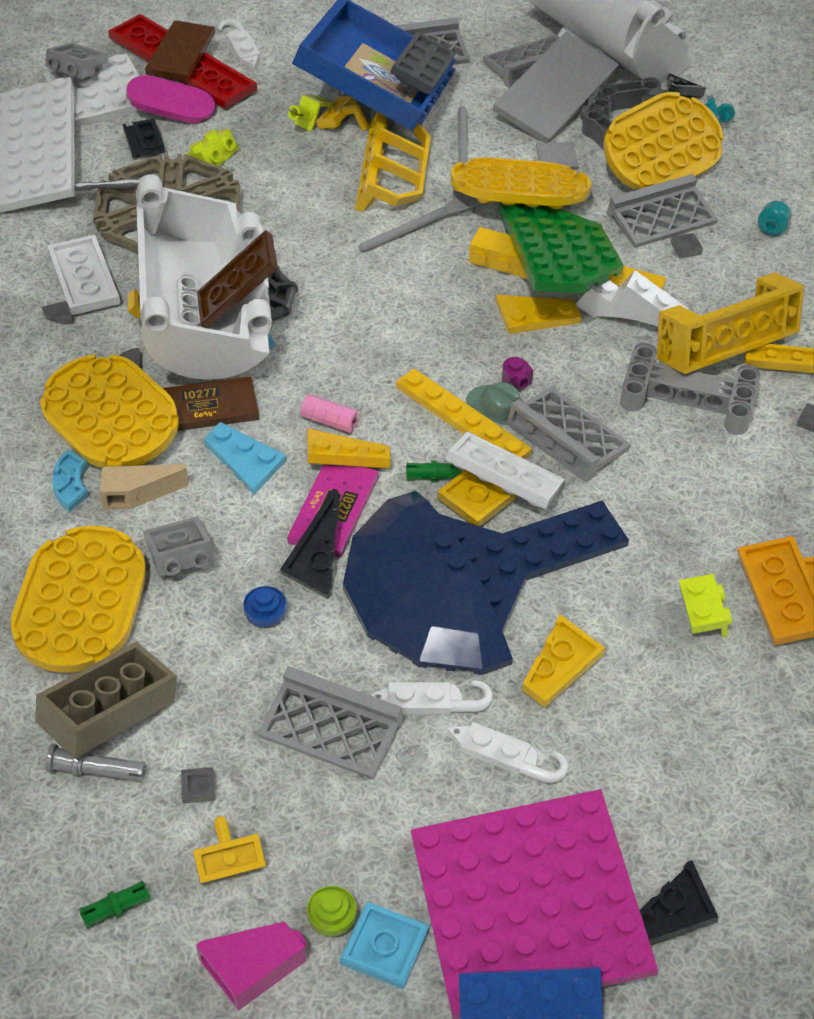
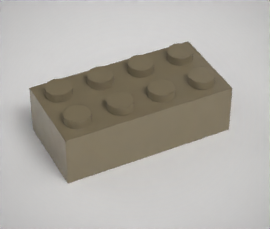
(105, 699)

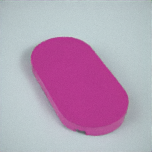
(170, 99)

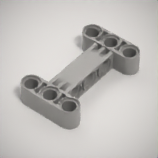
(694, 389)

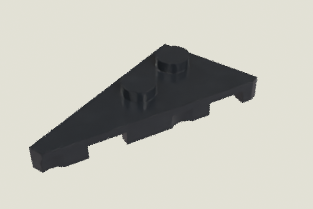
(684, 87)
(314, 554)
(679, 907)

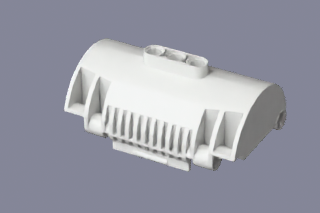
(625, 30)
(180, 248)

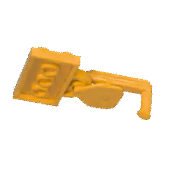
(782, 587)

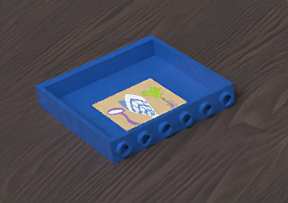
(355, 55)

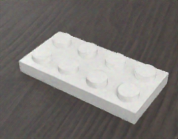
(83, 274)
(505, 470)

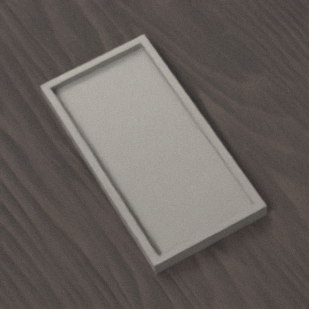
(555, 87)

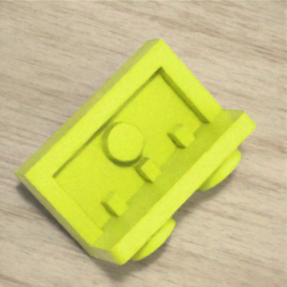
(215, 147)
(704, 604)

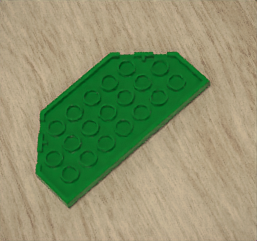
(560, 248)

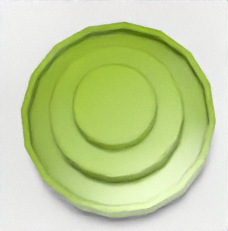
(331, 911)

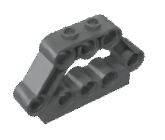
(615, 97)

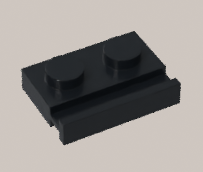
(143, 138)

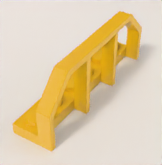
(374, 160)

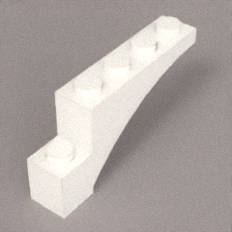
(633, 299)

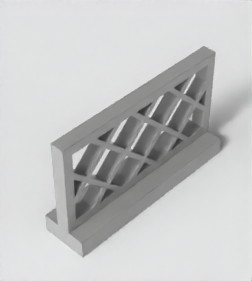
(440, 32)
(517, 60)
(653, 198)
(560, 442)
(335, 697)

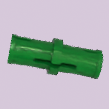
(431, 471)
(114, 904)

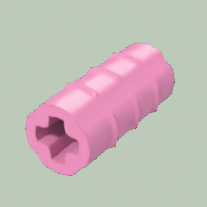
(329, 413)

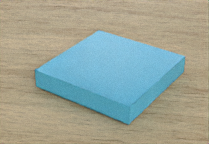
(384, 945)

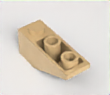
(134, 485)

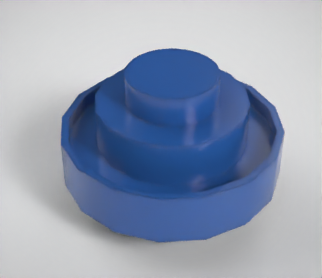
(265, 606)

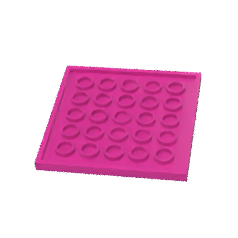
(532, 892)

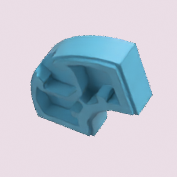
(67, 480)

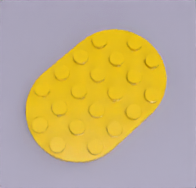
(663, 141)
(520, 182)
(109, 411)
(78, 599)

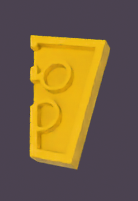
(536, 313)
(343, 450)
(562, 661)

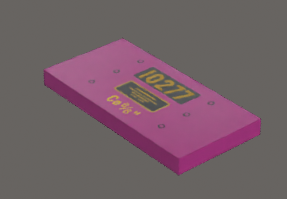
(354, 486)

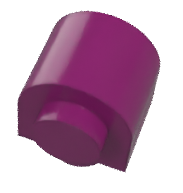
(517, 372)

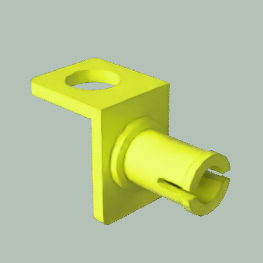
(307, 111)

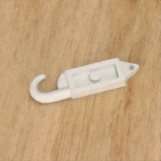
(241, 43)
(433, 697)
(505, 752)

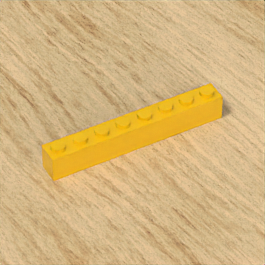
(497, 252)

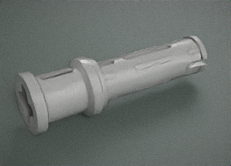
(61, 760)

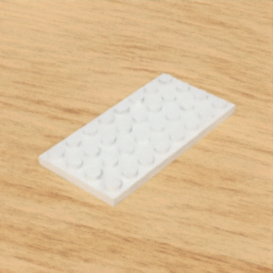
(37, 144)

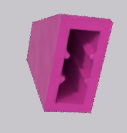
(252, 960)

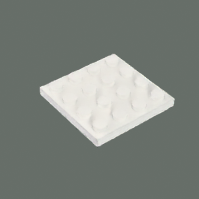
(102, 94)

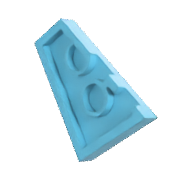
(245, 456)

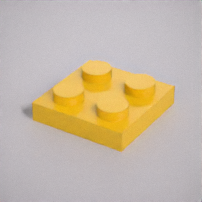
(474, 498)

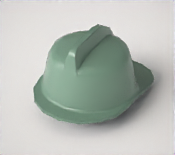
(493, 400)

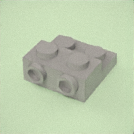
(74, 60)
(179, 546)

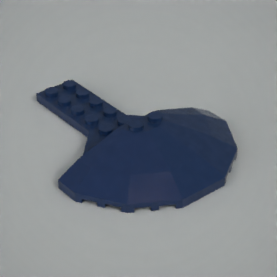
(449, 586)

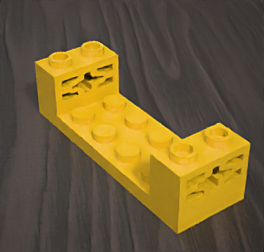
(696, 340)

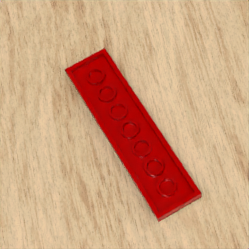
(211, 75)

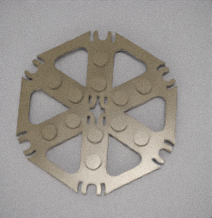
(171, 173)

